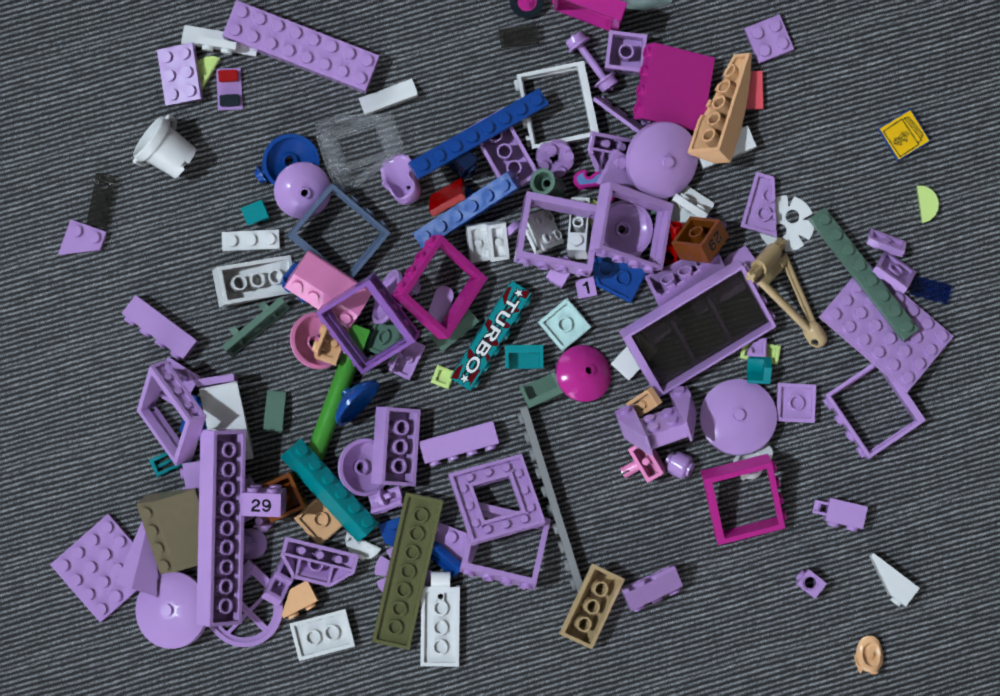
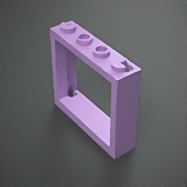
(661, 229)
(546, 262)
(164, 377)
(851, 433)
(505, 578)

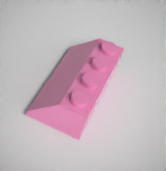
(320, 282)

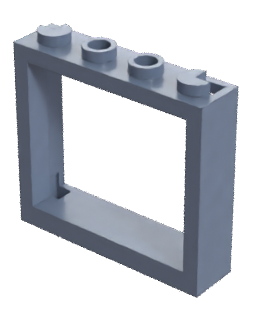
(353, 203)

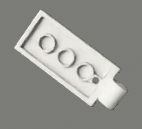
(440, 622)

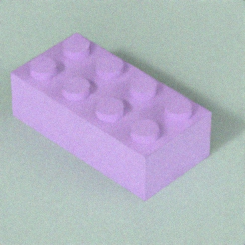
(508, 154)
(395, 446)

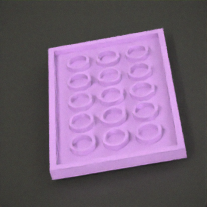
(867, 331)

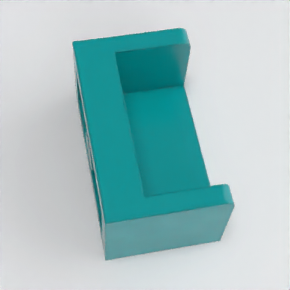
(524, 357)

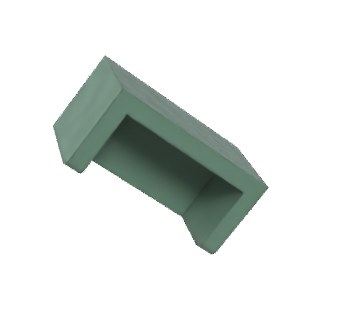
(541, 390)

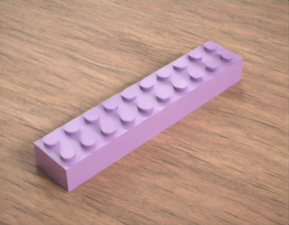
(221, 527)

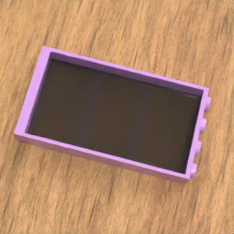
(698, 328)

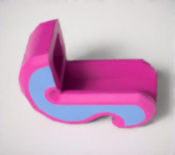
(582, 181)

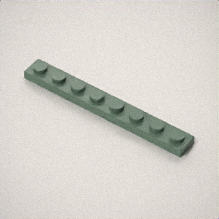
(863, 274)

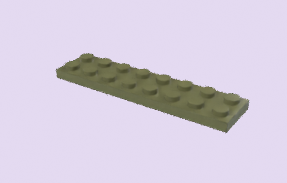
(407, 570)

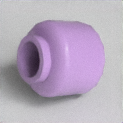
(679, 464)

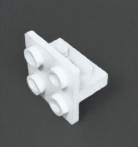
(688, 204)
(543, 231)

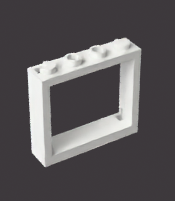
(587, 98)

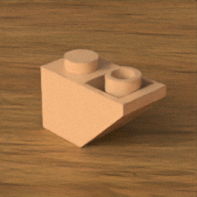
(298, 598)

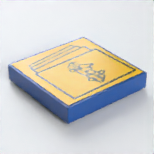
(903, 135)

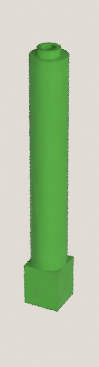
(342, 379)

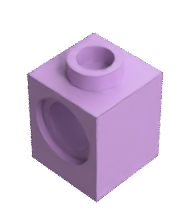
(818, 585)

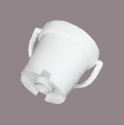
(164, 147)

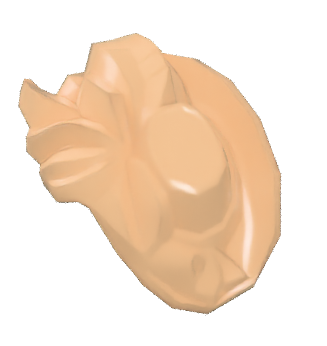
(869, 655)

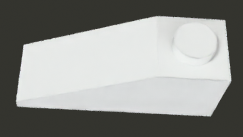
(895, 584)

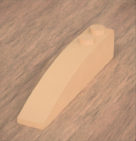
(722, 122)

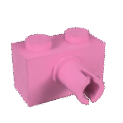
(650, 466)

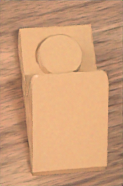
(645, 401)

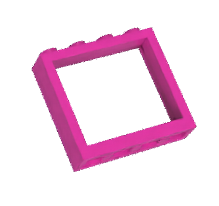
(599, 13)
(462, 303)
(736, 469)

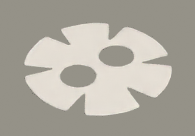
(793, 230)

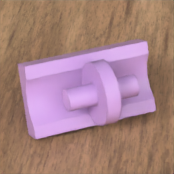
(386, 500)

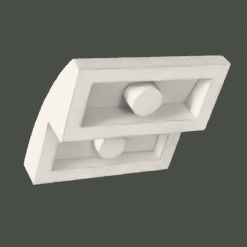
(487, 241)

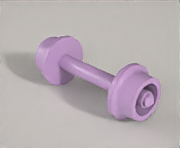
(606, 82)

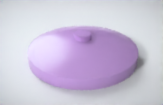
(659, 159)
(738, 417)
(171, 616)

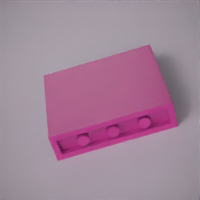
(673, 85)

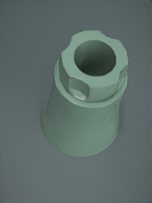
(546, 183)

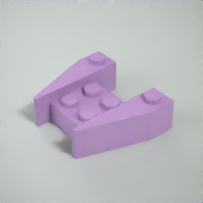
(662, 427)

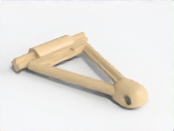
(768, 266)

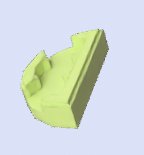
(206, 68)
(927, 202)

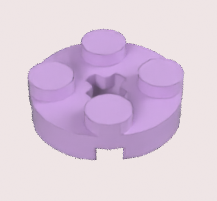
(553, 148)

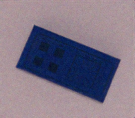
(930, 290)

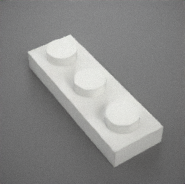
(250, 240)

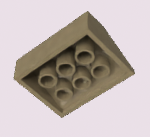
(172, 528)

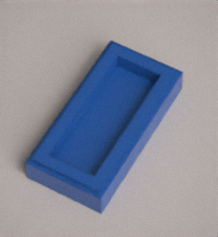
(445, 559)

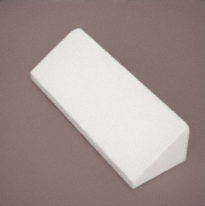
(388, 97)

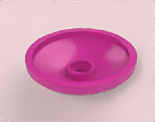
(575, 380)

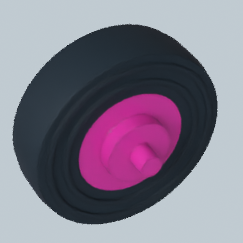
(526, 8)

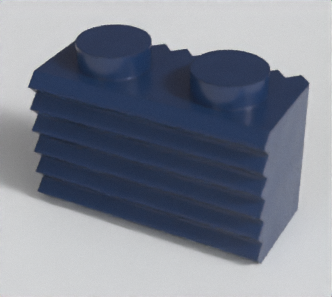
(464, 165)

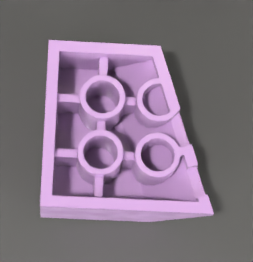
(652, 588)

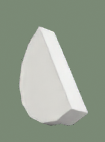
(362, 548)

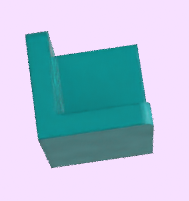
(255, 212)
(759, 370)

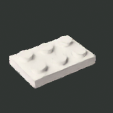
(322, 634)

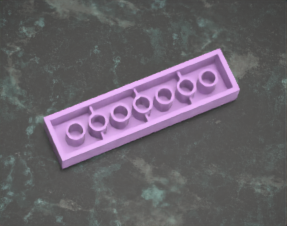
(301, 47)

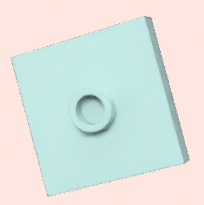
(564, 324)

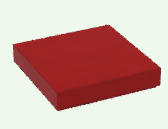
(447, 197)

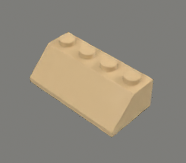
(591, 606)

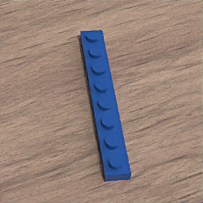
(478, 134)

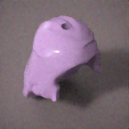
(397, 178)

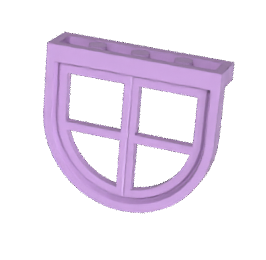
(250, 569)

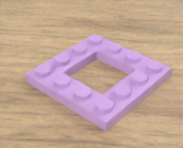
(483, 530)

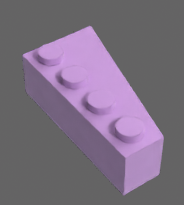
(679, 277)

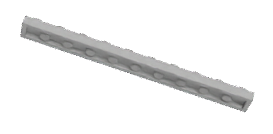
(547, 491)

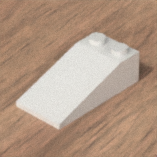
(250, 280)
(225, 410)

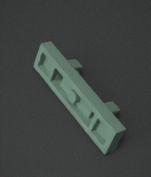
(256, 326)

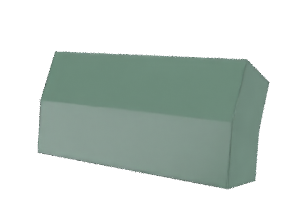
(464, 325)

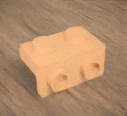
(327, 348)

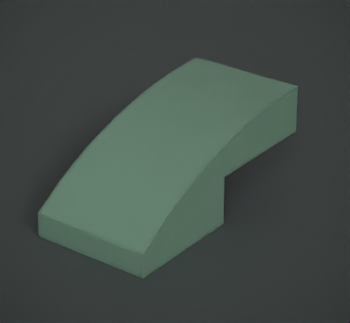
(274, 411)

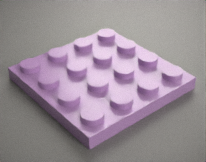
(94, 566)

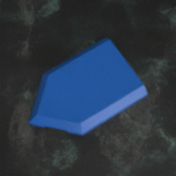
(617, 278)

